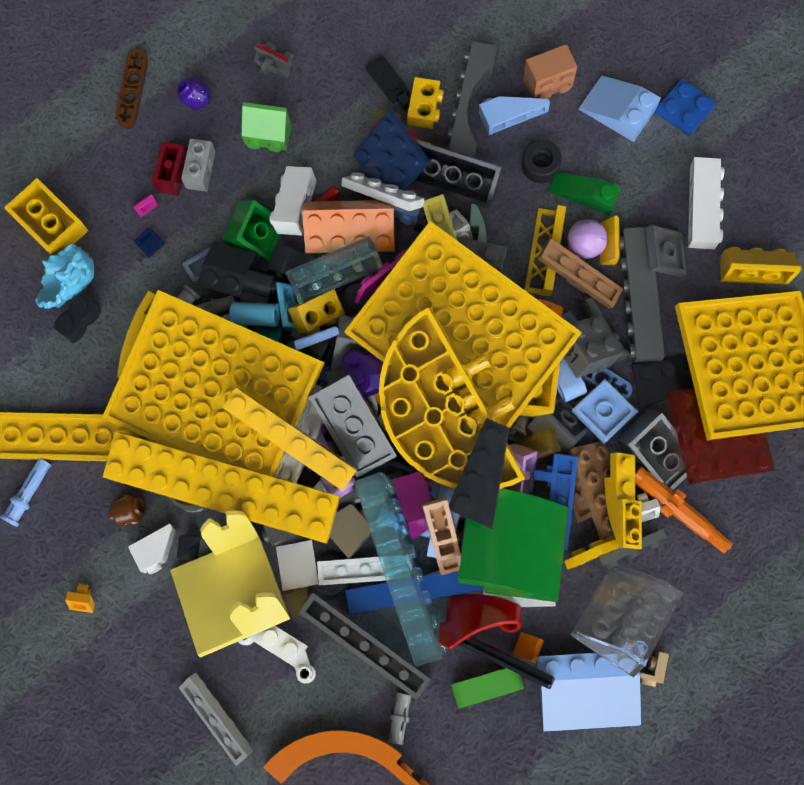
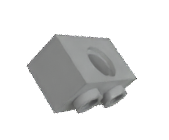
(198, 165)

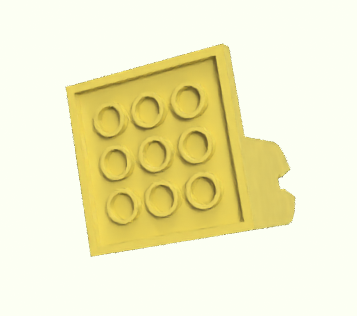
(231, 589)

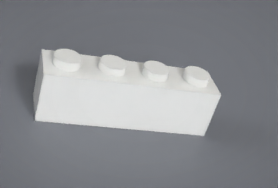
(704, 203)

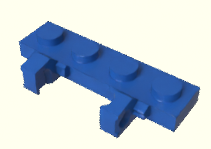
(561, 479)

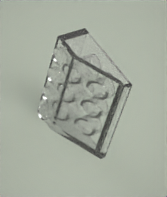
(627, 617)

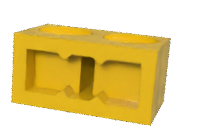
(422, 103)
(316, 311)

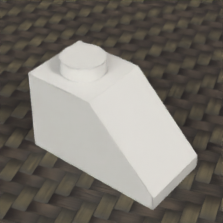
(153, 549)

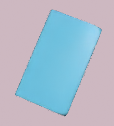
(286, 300)

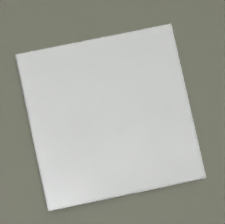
(297, 565)

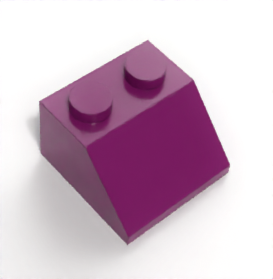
(411, 494)

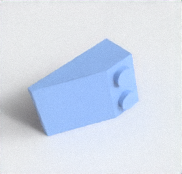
(620, 106)

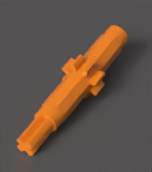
(673, 504)

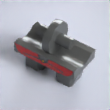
(272, 61)

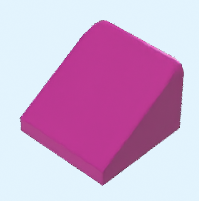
(145, 205)

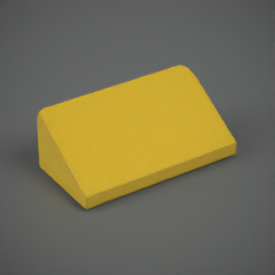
(611, 252)

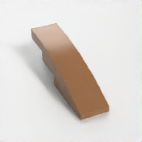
(443, 535)

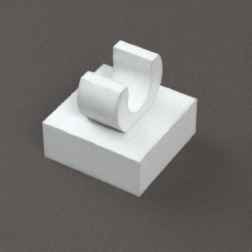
(650, 508)

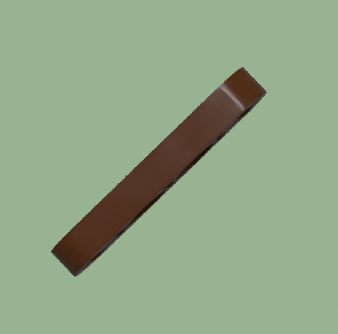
(131, 88)

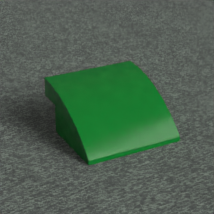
(520, 552)

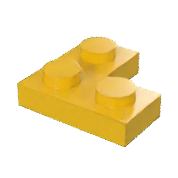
(596, 550)

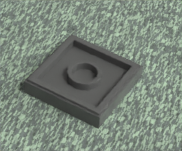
(665, 251)

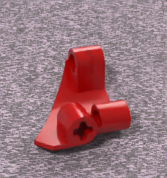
(475, 613)

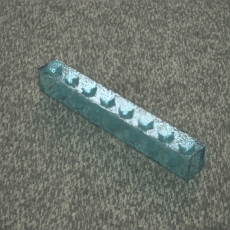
(400, 569)

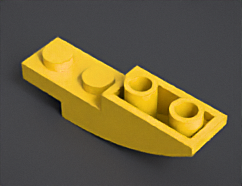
(622, 508)

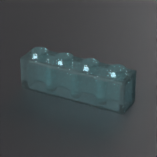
(334, 269)

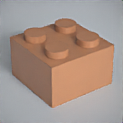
(550, 73)

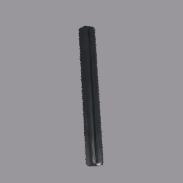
(509, 662)

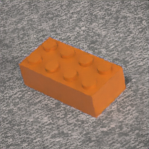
(341, 223)

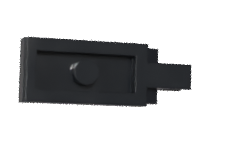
(389, 82)

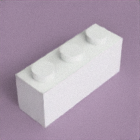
(295, 189)

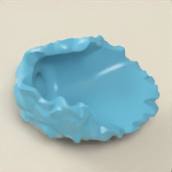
(65, 276)

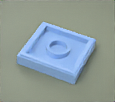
(314, 338)
(604, 411)

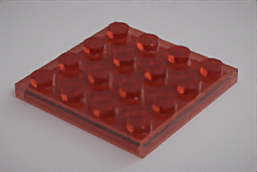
(715, 458)

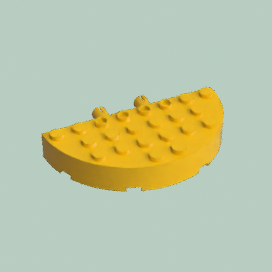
(434, 404)

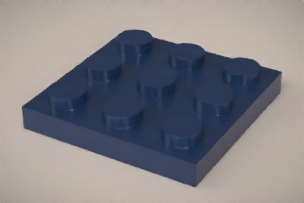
(391, 153)

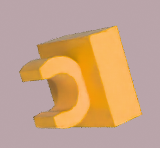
(81, 599)

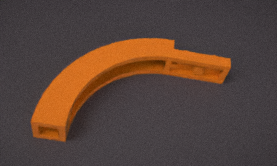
(340, 741)

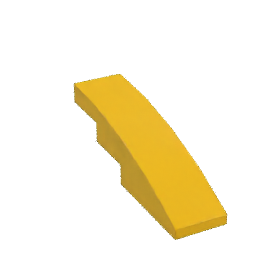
(134, 329)

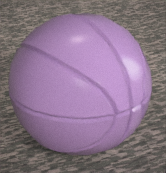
(587, 238)

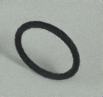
(348, 586)

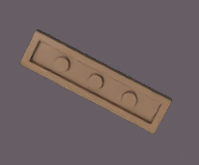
(580, 273)

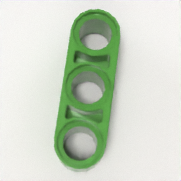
(486, 687)

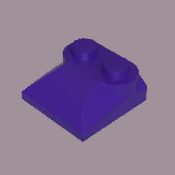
(364, 369)

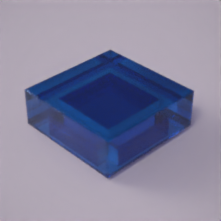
(149, 242)

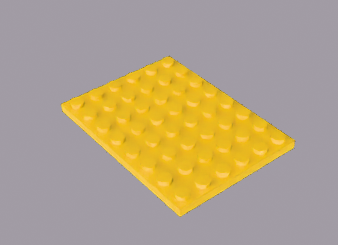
(478, 313)
(188, 369)

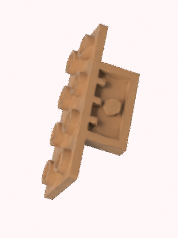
(590, 486)

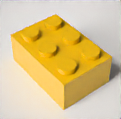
(46, 218)

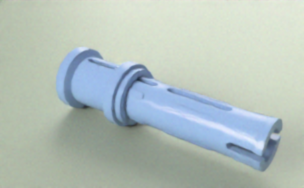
(21, 501)

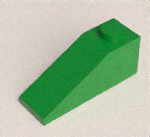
(586, 191)

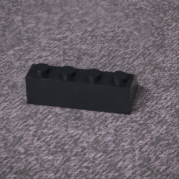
(459, 175)

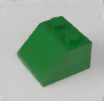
(252, 229)

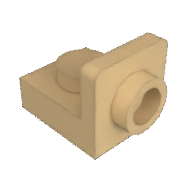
(658, 666)

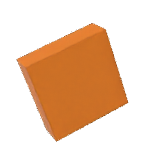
(528, 647)

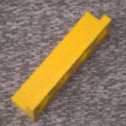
(556, 235)

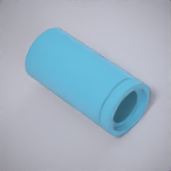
(255, 314)

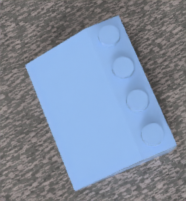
(588, 693)

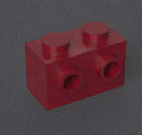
(169, 168)

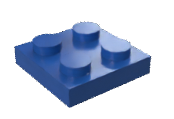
(685, 107)

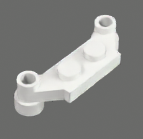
(286, 648)

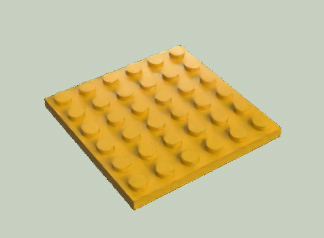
(746, 362)

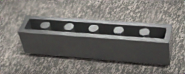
(642, 298)
(365, 645)

